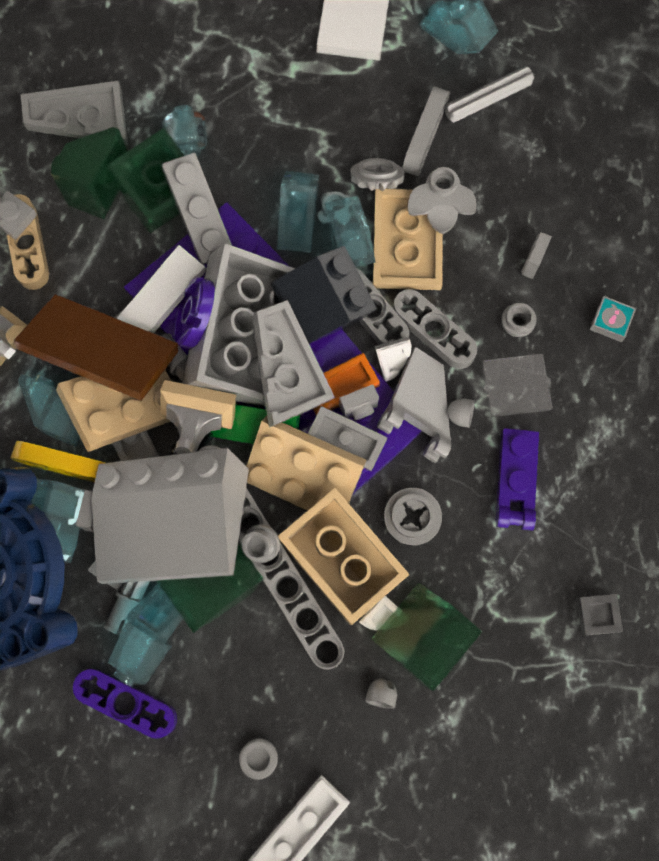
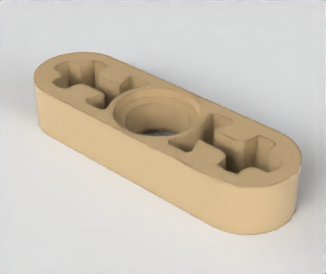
(35, 253)

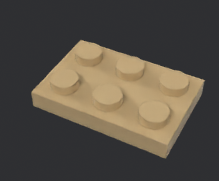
(405, 246)
(109, 415)
(300, 466)

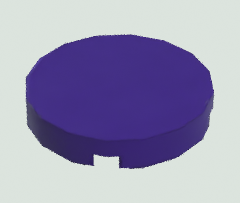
(195, 314)

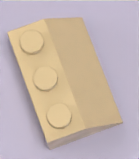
(342, 556)

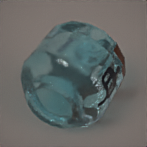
(186, 129)

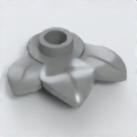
(442, 204)

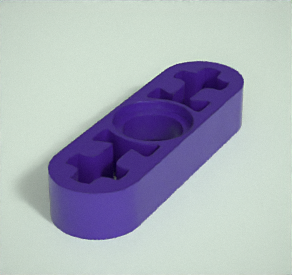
(95, 701)

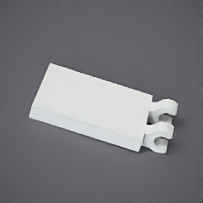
(353, 28)

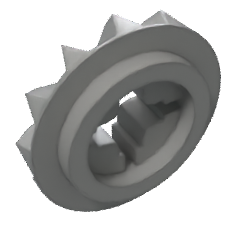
(377, 174)
(429, 521)

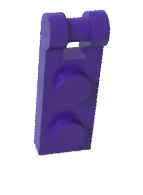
(517, 478)

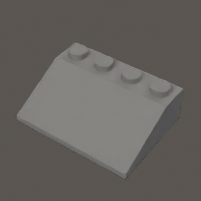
(228, 349)
(168, 516)

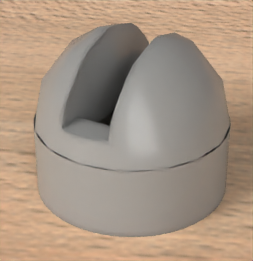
(461, 412)
(382, 694)

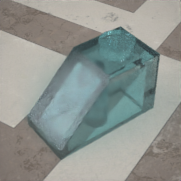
(297, 211)
(350, 229)
(137, 655)

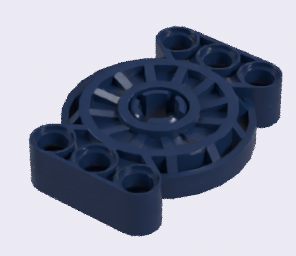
(29, 575)

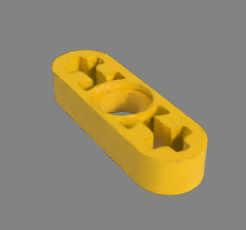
(55, 461)

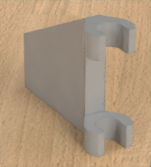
(422, 403)

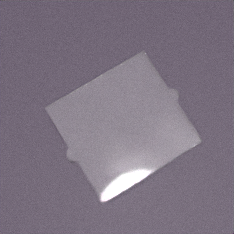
(517, 385)

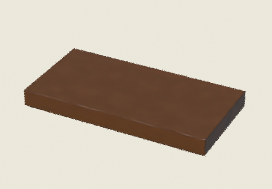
(97, 346)

